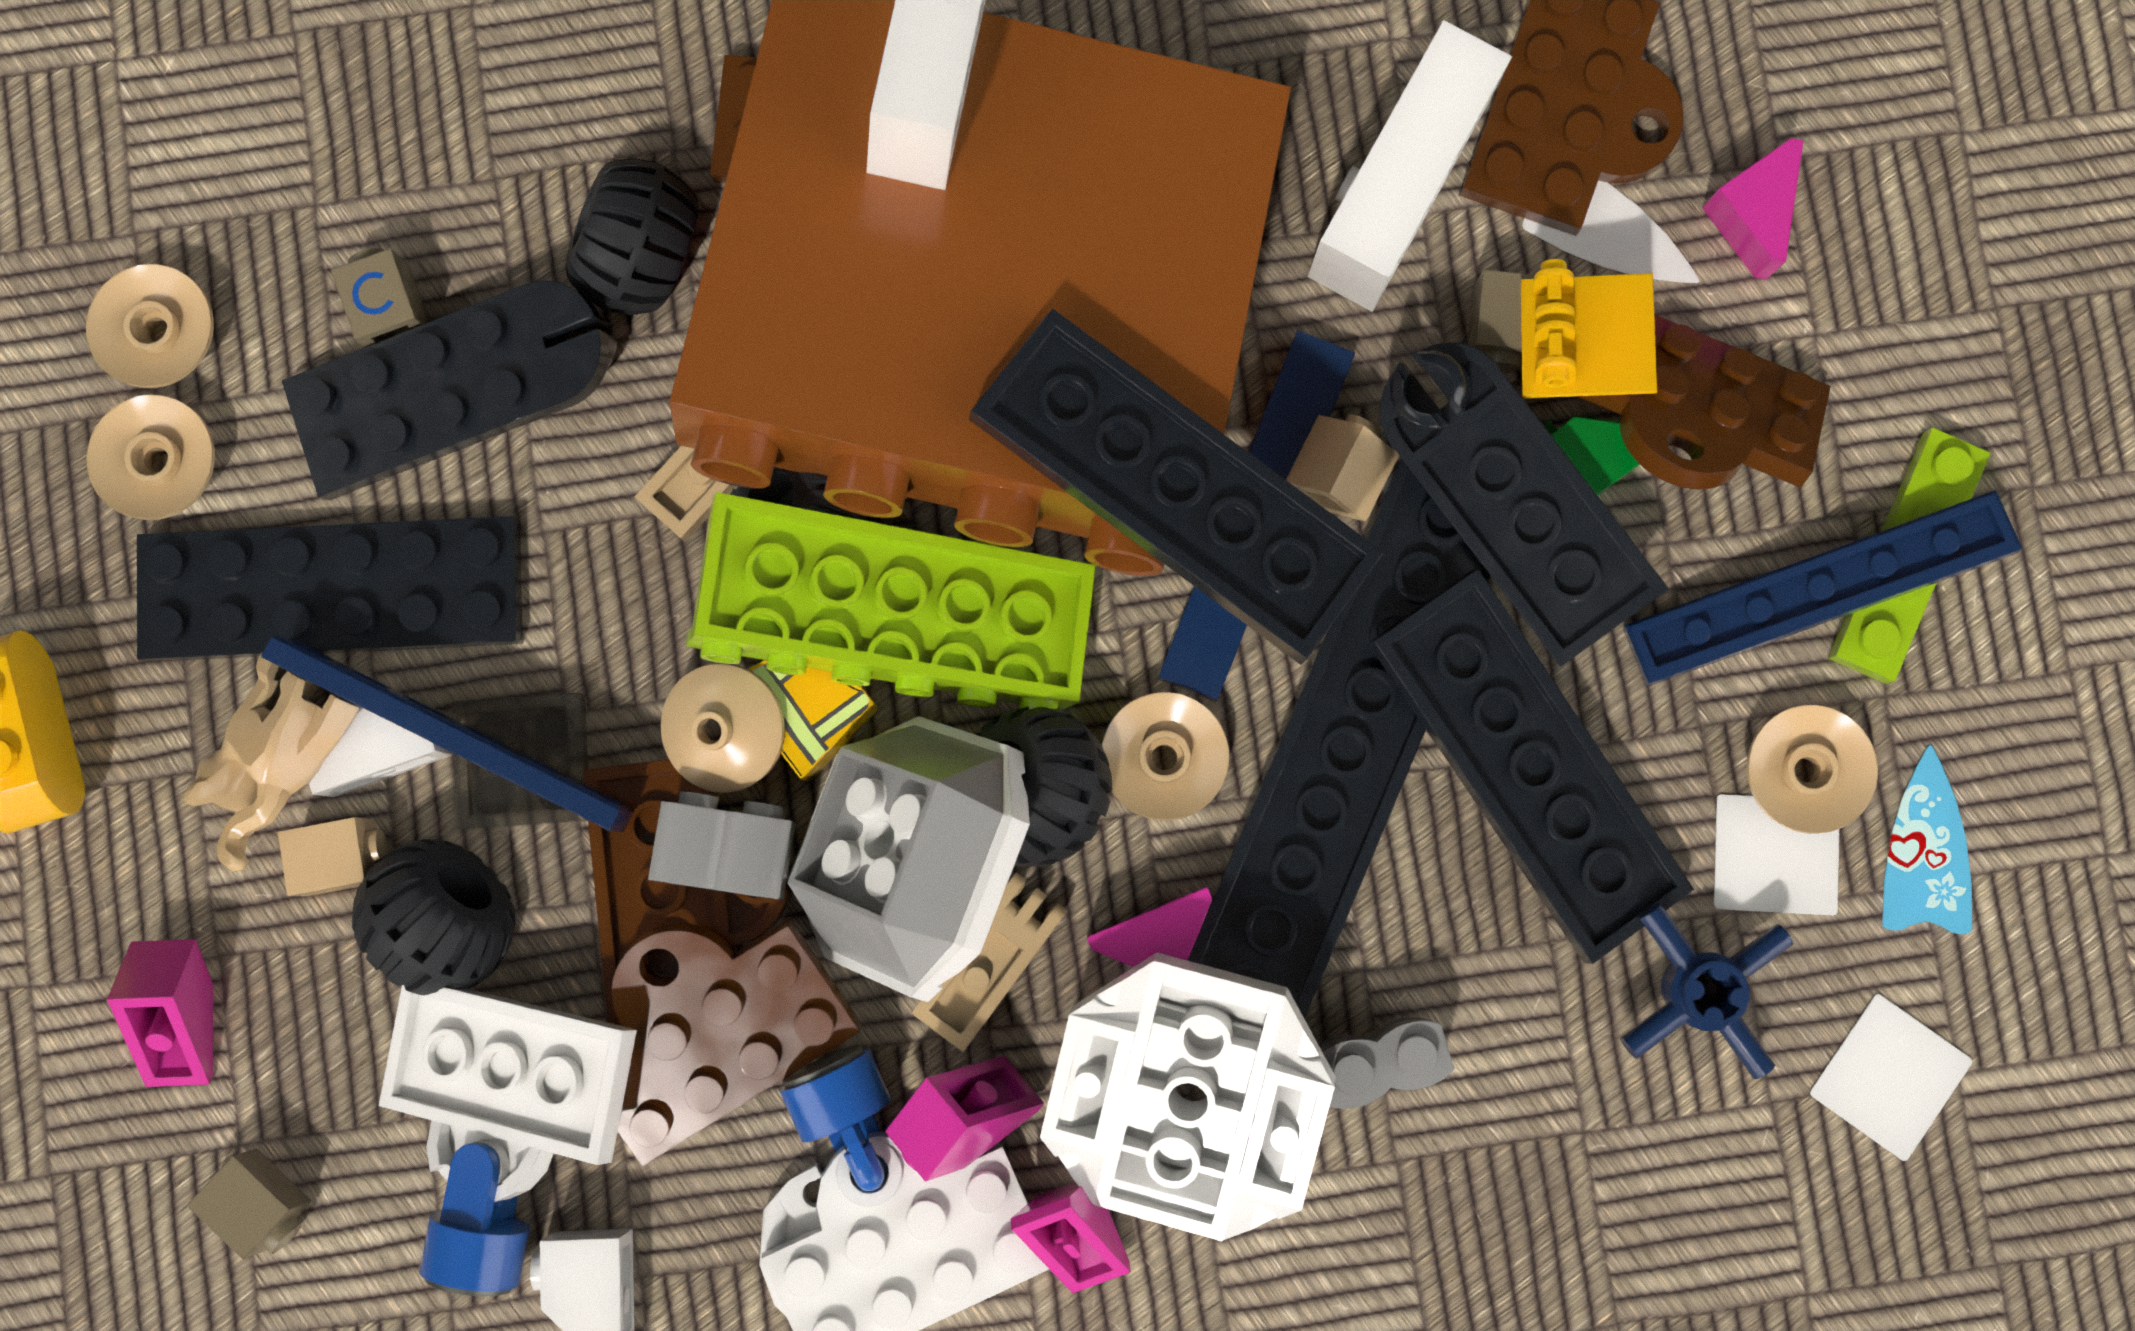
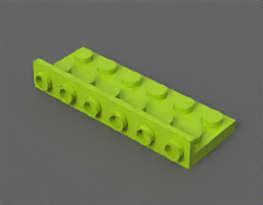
(890, 606)

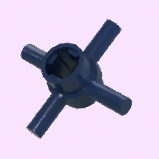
(1681, 988)

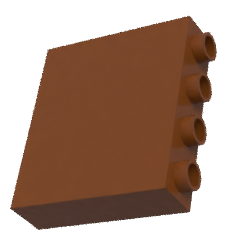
(872, 313)

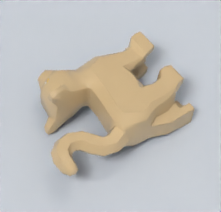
(267, 755)

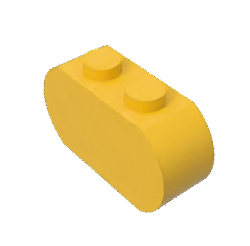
(37, 749)

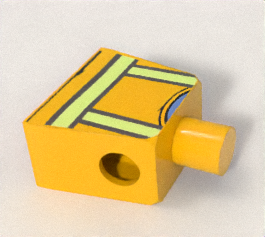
(816, 715)

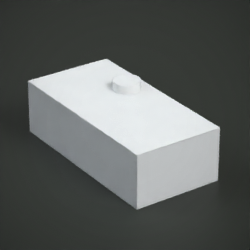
(922, 89)
(1407, 165)

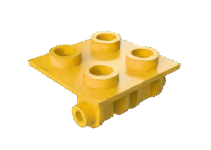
(1587, 334)

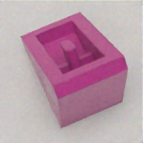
(1758, 209)
(1163, 930)
(1072, 1237)

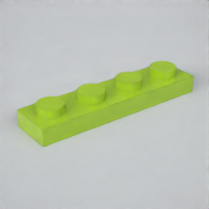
(1938, 477)

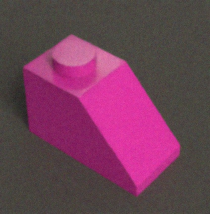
(166, 1011)
(962, 1116)

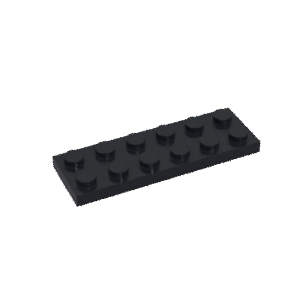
(1176, 486)
(329, 588)
(1530, 765)

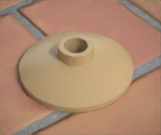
(129, 309)
(124, 451)
(748, 720)
(1193, 736)
(1841, 762)

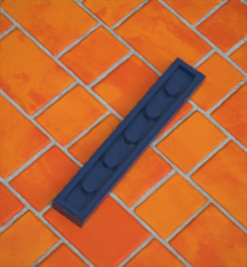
(1304, 389)
(1822, 588)
(448, 733)

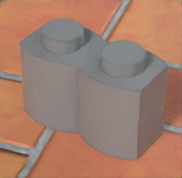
(722, 848)
(1396, 1055)

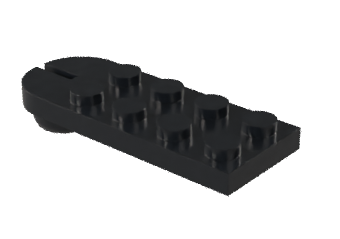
(447, 385)
(1516, 499)

